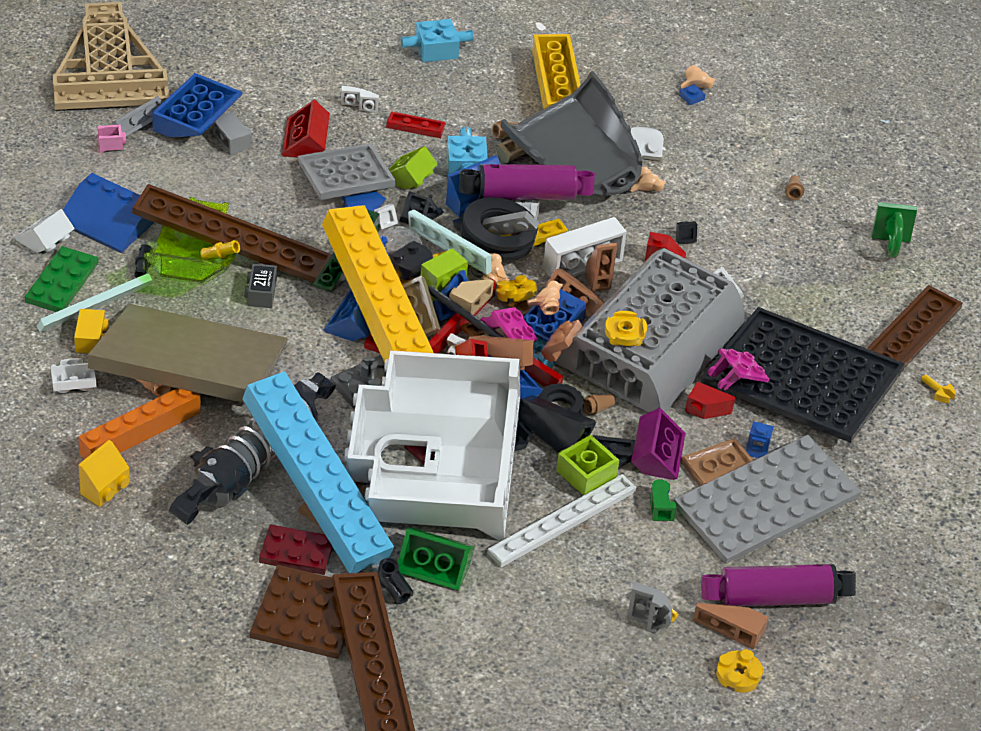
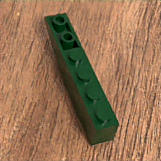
(332, 274)

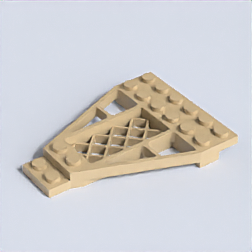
(108, 86)

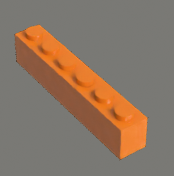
(142, 422)

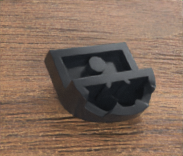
(409, 259)

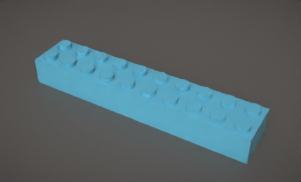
(317, 473)

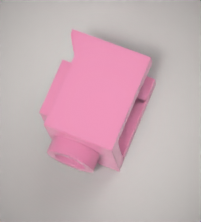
(110, 138)

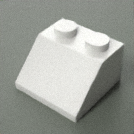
(46, 232)

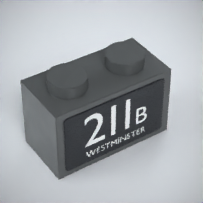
(261, 285)

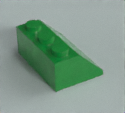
(435, 558)

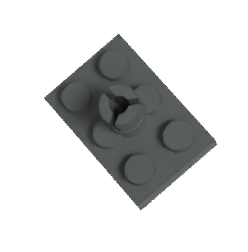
(367, 373)

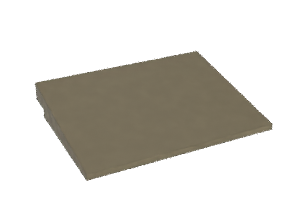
(186, 352)

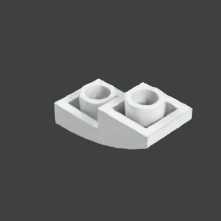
(359, 97)

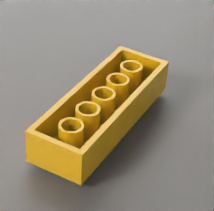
(555, 67)

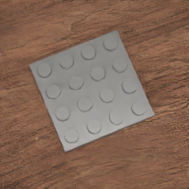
(346, 171)

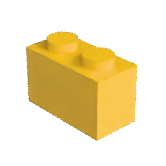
(89, 329)

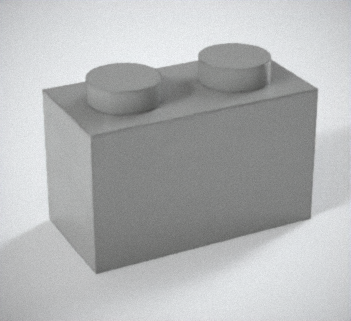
(232, 133)

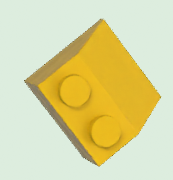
(103, 474)

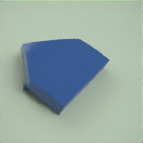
(371, 200)

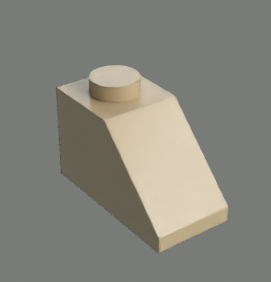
(472, 294)

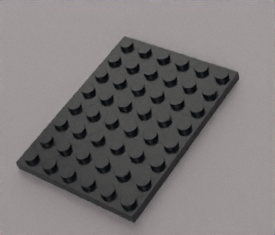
(810, 374)

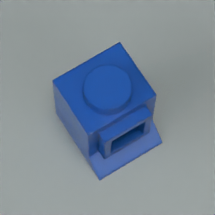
(759, 439)

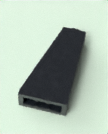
(554, 423)

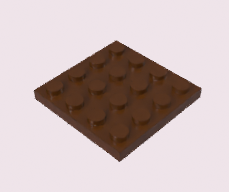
(300, 613)

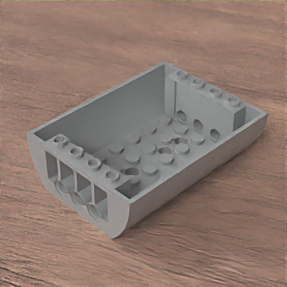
(679, 337)

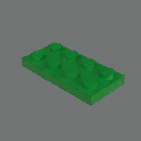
(61, 279)

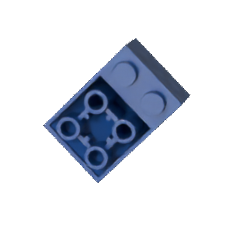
(569, 310)

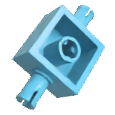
(437, 40)
(465, 150)

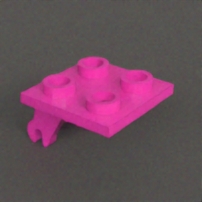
(512, 324)
(743, 367)

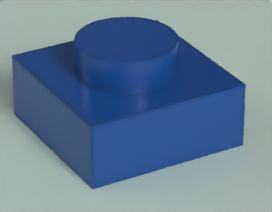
(692, 94)

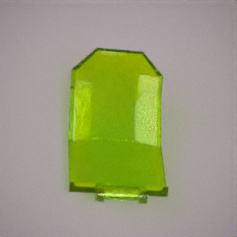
(179, 255)

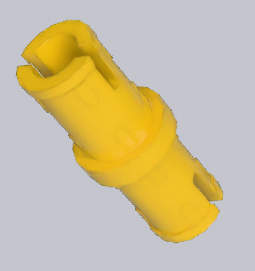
(220, 250)

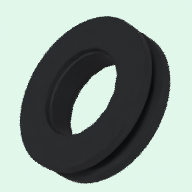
(507, 247)

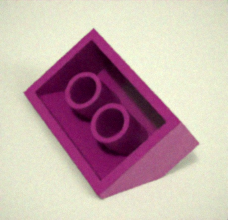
(658, 445)

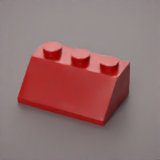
(306, 131)

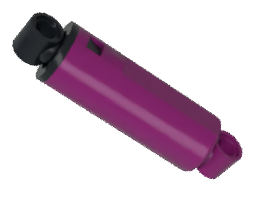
(526, 182)
(778, 585)

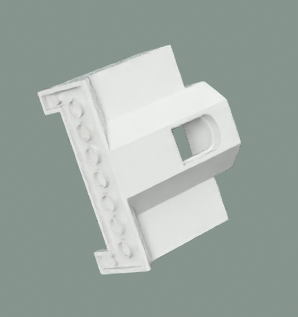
(458, 410)

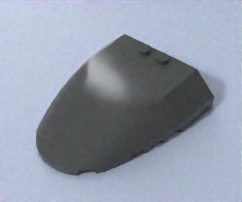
(583, 133)

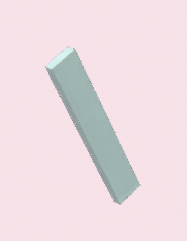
(447, 240)
(94, 302)

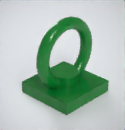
(894, 224)

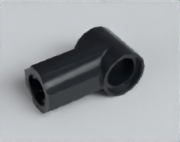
(394, 581)

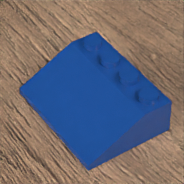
(193, 107)
(105, 213)

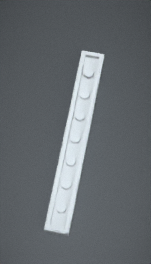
(561, 520)

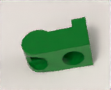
(661, 507)

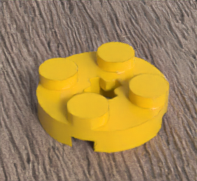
(518, 289)
(618, 336)
(739, 660)

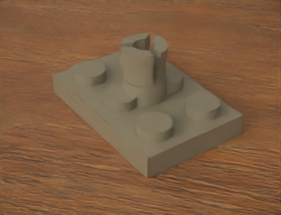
(421, 301)

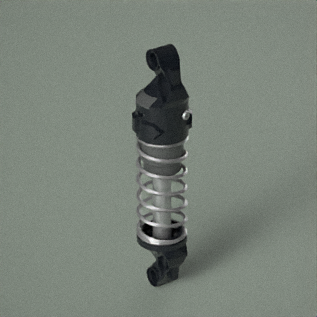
(231, 467)

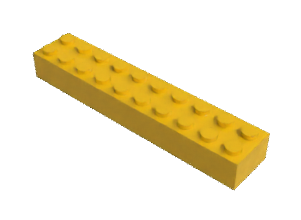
(374, 281)

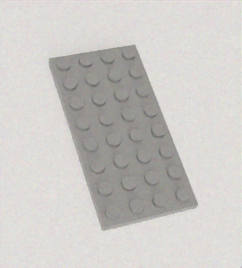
(766, 498)

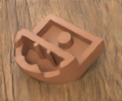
(560, 340)

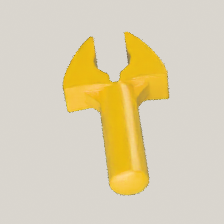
(943, 393)

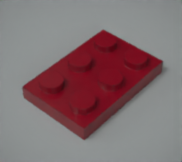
(296, 549)

